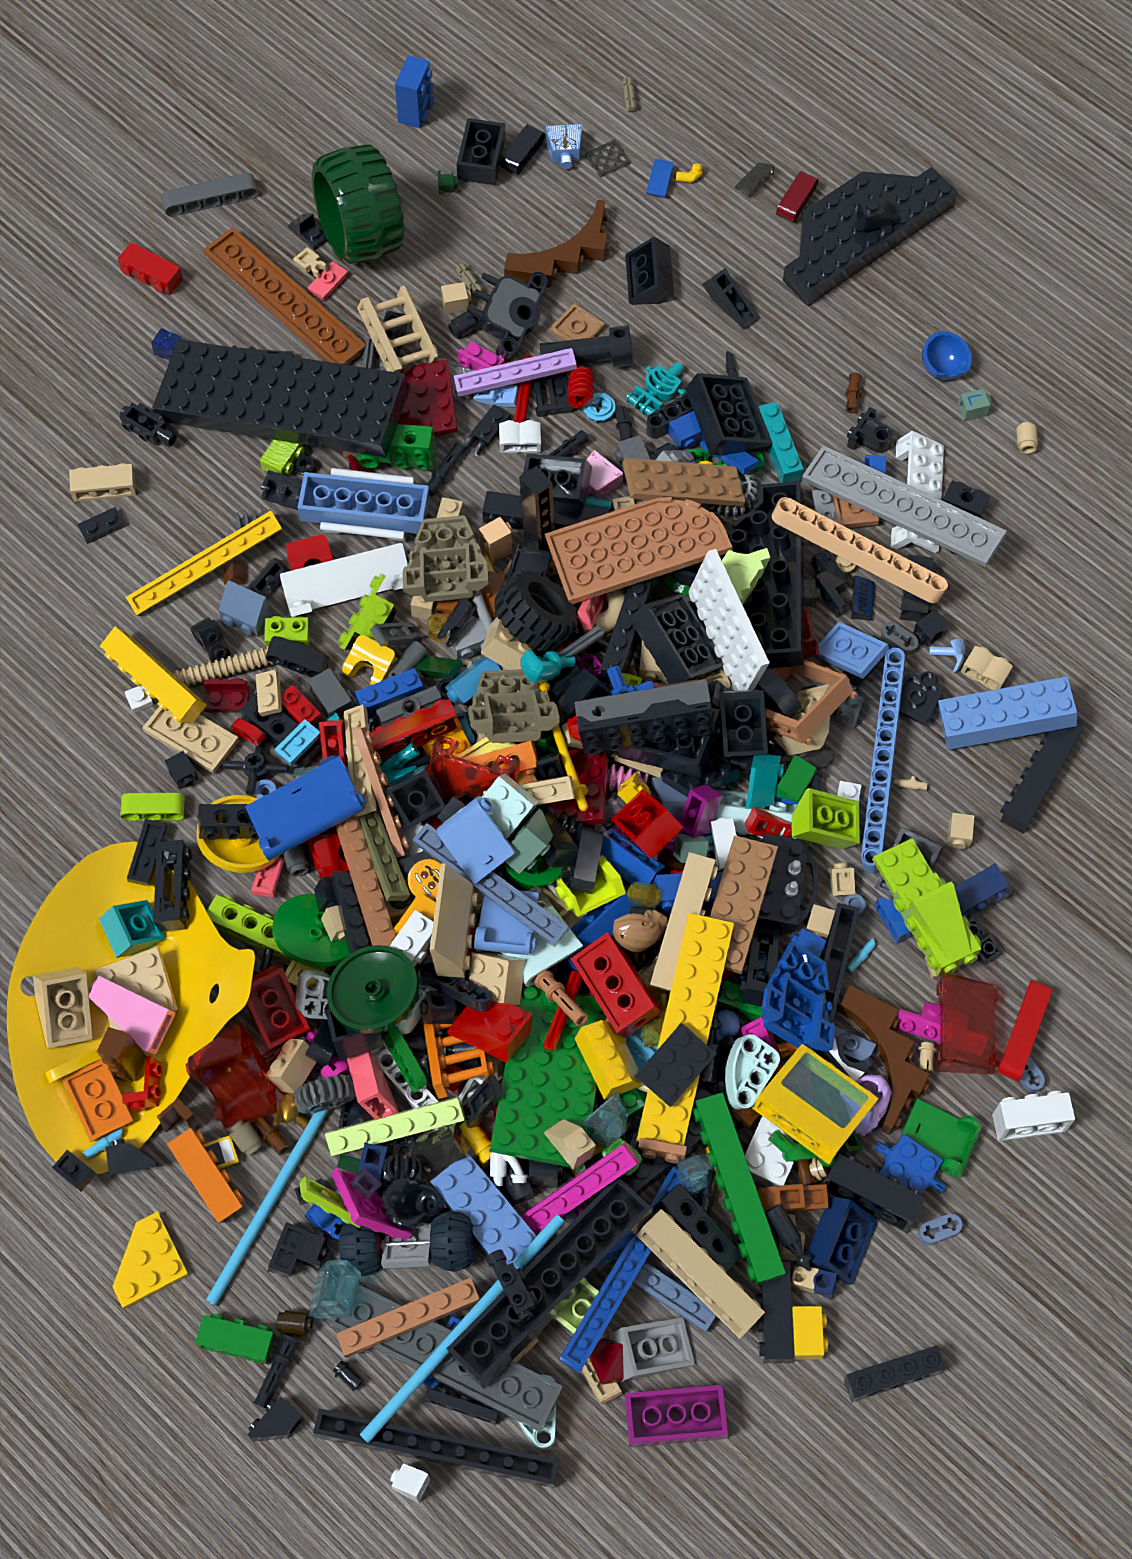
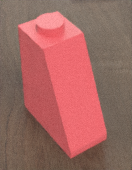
(371, 1085)

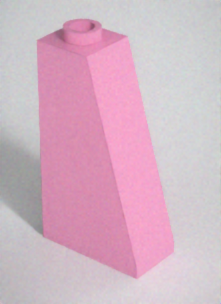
(133, 1013)

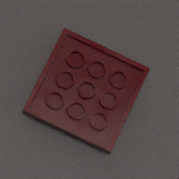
(430, 398)
(592, 772)

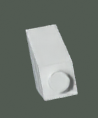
(722, 835)

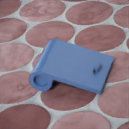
(474, 838)
(502, 932)

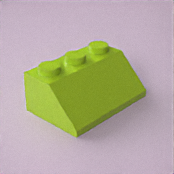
(826, 819)

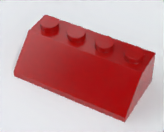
(418, 729)

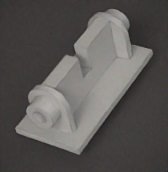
(824, 504)

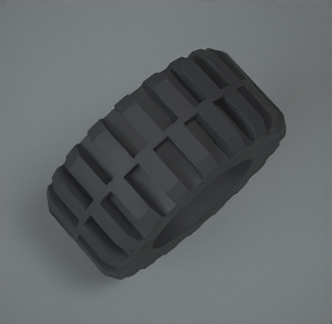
(535, 611)

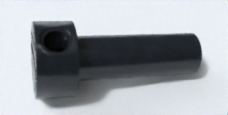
(585, 350)

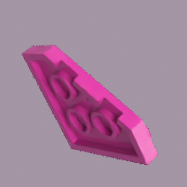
(366, 1212)

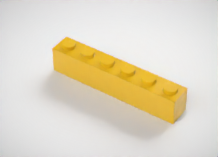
(153, 675)

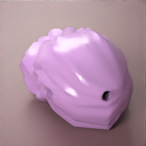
(881, 1089)

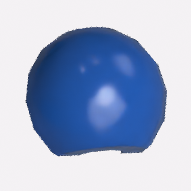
(946, 356)

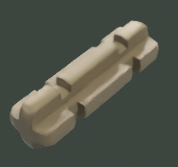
(629, 94)
(468, 278)

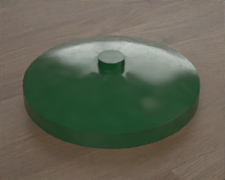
(373, 989)

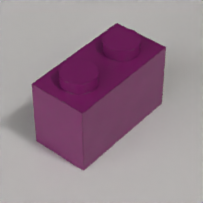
(700, 810)

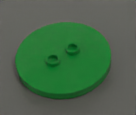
(302, 934)

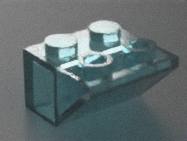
(335, 1290)

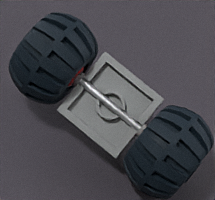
(446, 1239)

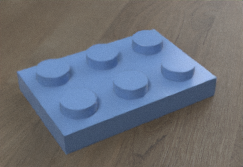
(851, 650)

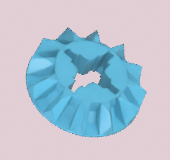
(607, 410)

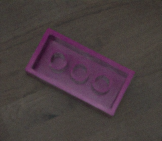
(675, 1416)

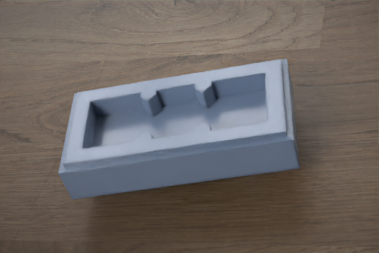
(856, 1047)

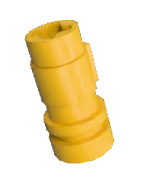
(478, 1142)

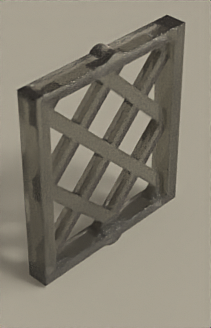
(611, 168)

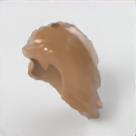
(640, 931)

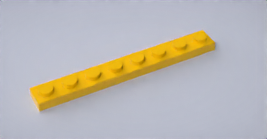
(203, 563)

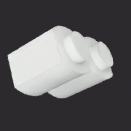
(520, 437)

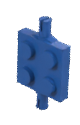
(910, 1164)

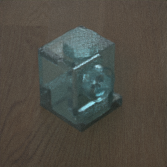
(693, 1181)

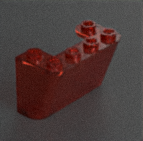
(463, 775)

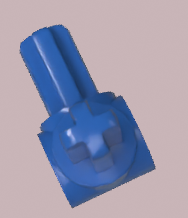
(619, 685)

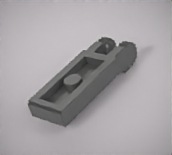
(395, 633)

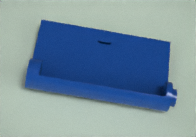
(304, 808)

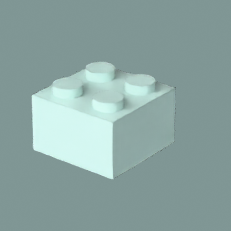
(510, 804)

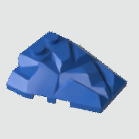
(796, 1000)

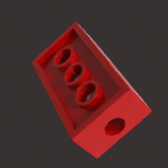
(602, 982)

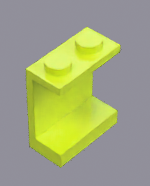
(606, 888)

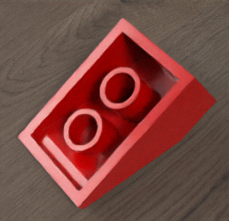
(494, 1031)

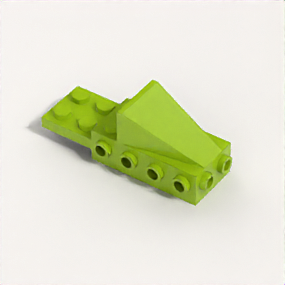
(928, 908)

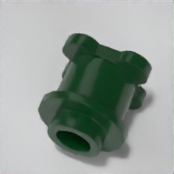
(447, 181)

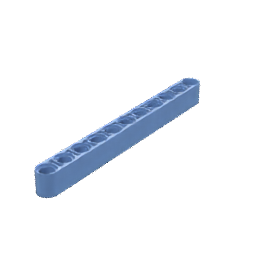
(881, 749)

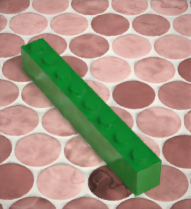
(739, 1189)

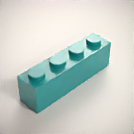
(782, 448)

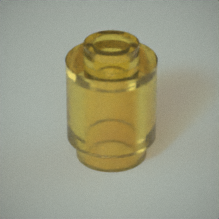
(434, 625)
(644, 894)

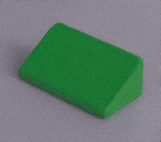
(796, 779)

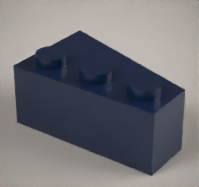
(982, 891)

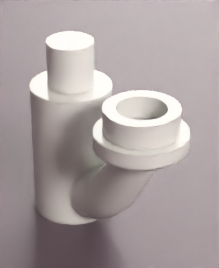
(498, 1169)

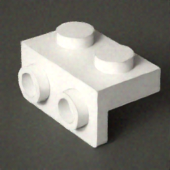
(414, 938)

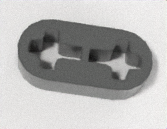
(899, 638)

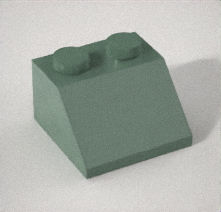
(529, 842)

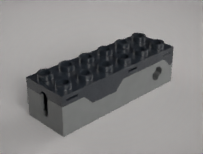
(643, 717)

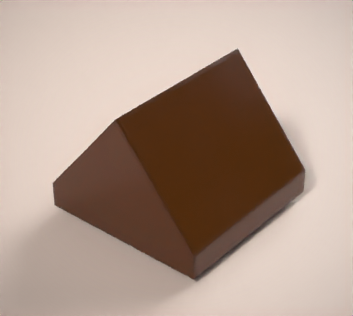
(234, 572)

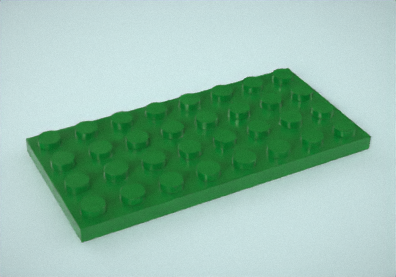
(544, 1084)

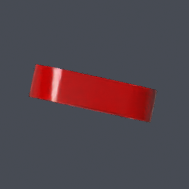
(248, 732)

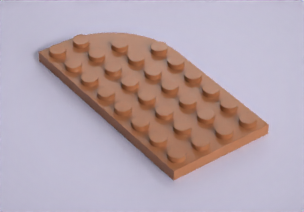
(633, 545)

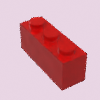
(150, 269)

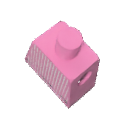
(604, 476)

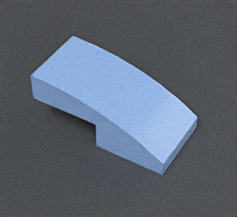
(501, 396)

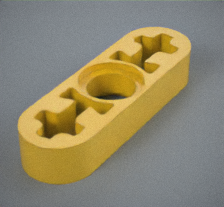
(72, 1066)

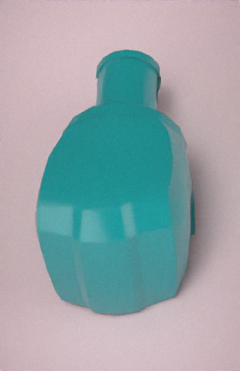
(545, 668)

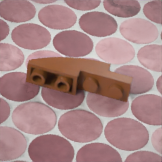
(795, 1197)

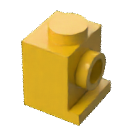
(631, 787)

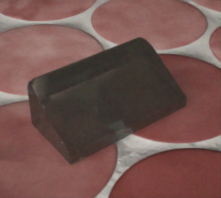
(755, 179)

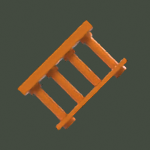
(439, 1062)

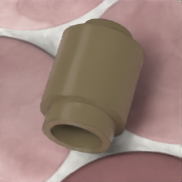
(245, 1137)

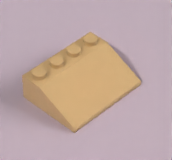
(453, 923)

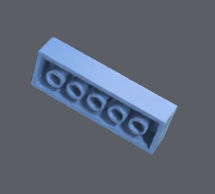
(363, 502)
(1007, 713)
(493, 1218)

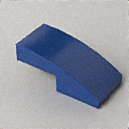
(660, 178)

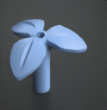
(957, 650)

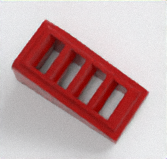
(757, 819)

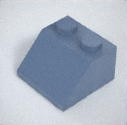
(243, 609)

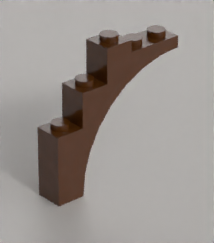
(567, 257)
(879, 1022)

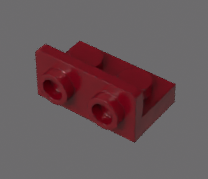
(225, 695)

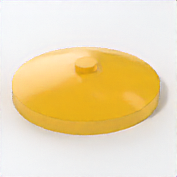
(237, 854)

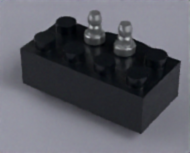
(788, 884)

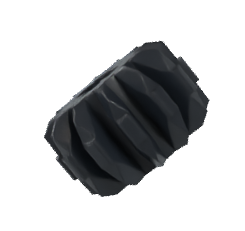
(402, 1167)

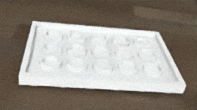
(727, 624)

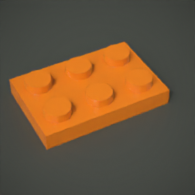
(97, 1100)

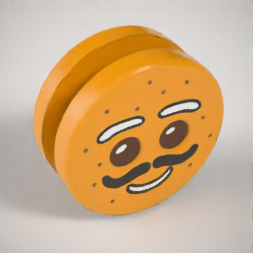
(425, 878)

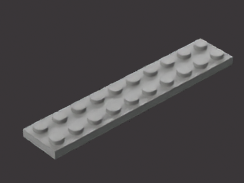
(904, 506)

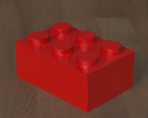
(647, 823)
(274, 1008)

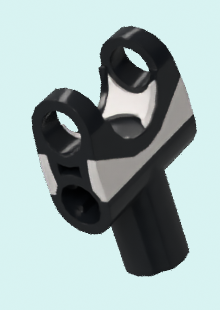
(838, 1059)

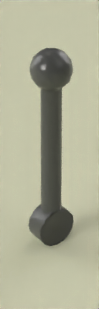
(424, 1062)

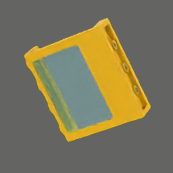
(815, 1103)

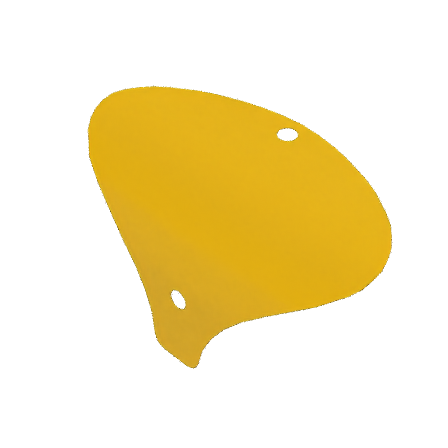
(70, 936)

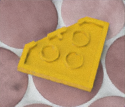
(148, 1262)

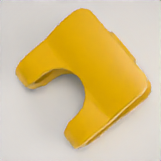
(369, 653)

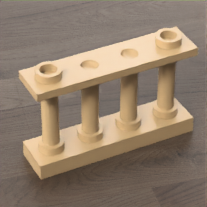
(386, 346)

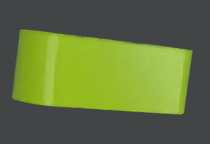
(152, 806)

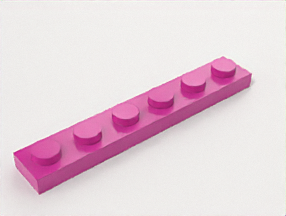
(581, 1187)

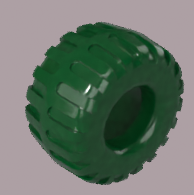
(358, 204)

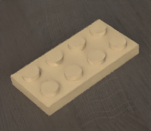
(202, 741)

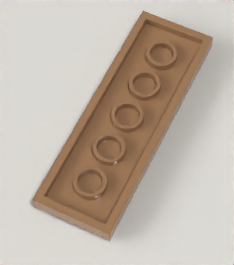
(683, 481)
(742, 894)

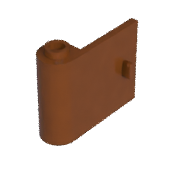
(496, 582)

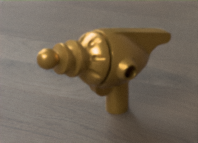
(288, 1112)

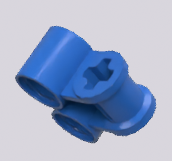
(324, 1221)

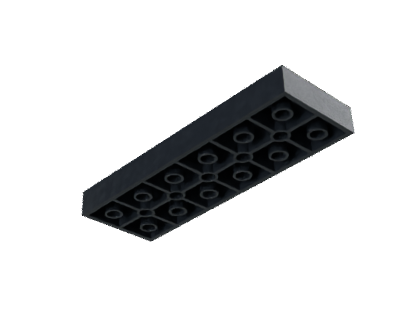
(282, 397)

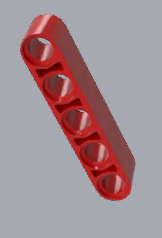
(1024, 1030)

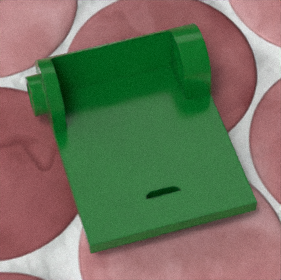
(943, 1135)

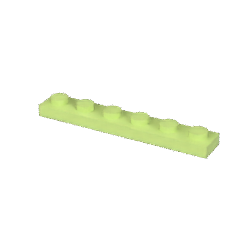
(395, 1126)

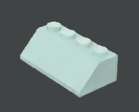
(734, 806)

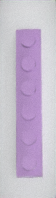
(515, 372)

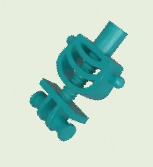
(664, 388)

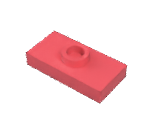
(328, 281)
(268, 879)

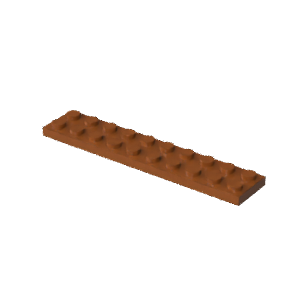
(284, 298)

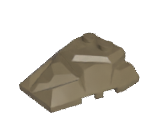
(445, 561)
(511, 708)

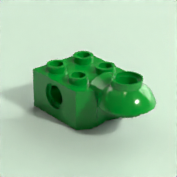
(409, 448)

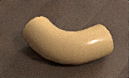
(608, 618)

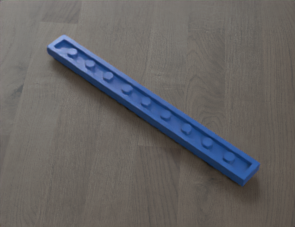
(611, 1292)

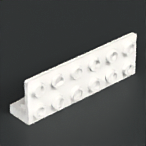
(924, 474)
(342, 578)

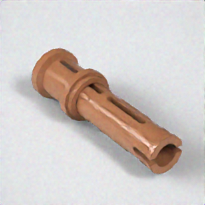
(552, 985)

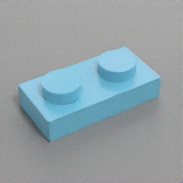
(297, 742)

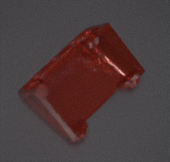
(966, 1025)
(235, 1077)

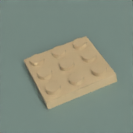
(143, 975)

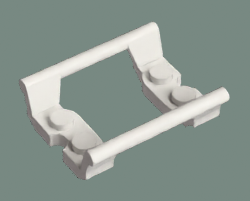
(337, 528)

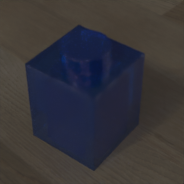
(164, 343)

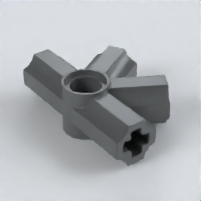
(393, 711)

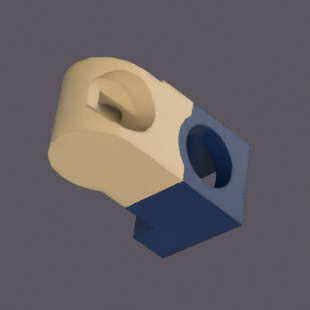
(814, 1281)

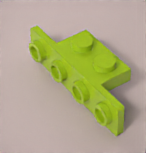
(372, 611)

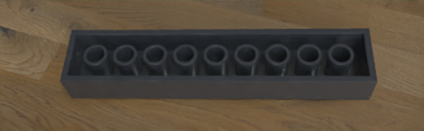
(555, 1279)

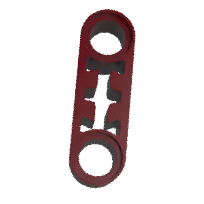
(797, 196)

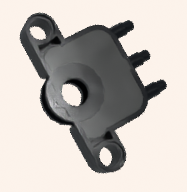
(501, 309)

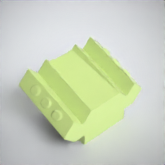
(745, 570)

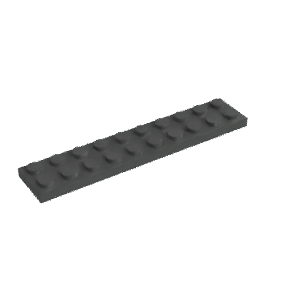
(513, 1392)

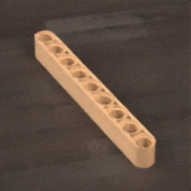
(859, 550)

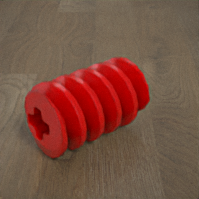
(580, 387)

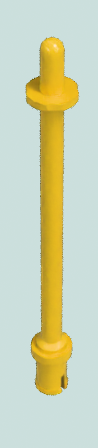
(580, 789)

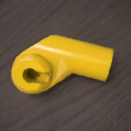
(690, 176)

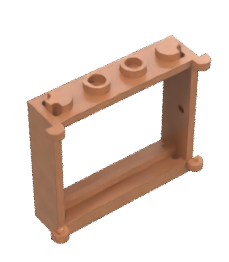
(820, 711)

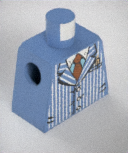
(564, 143)

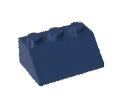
(841, 1239)

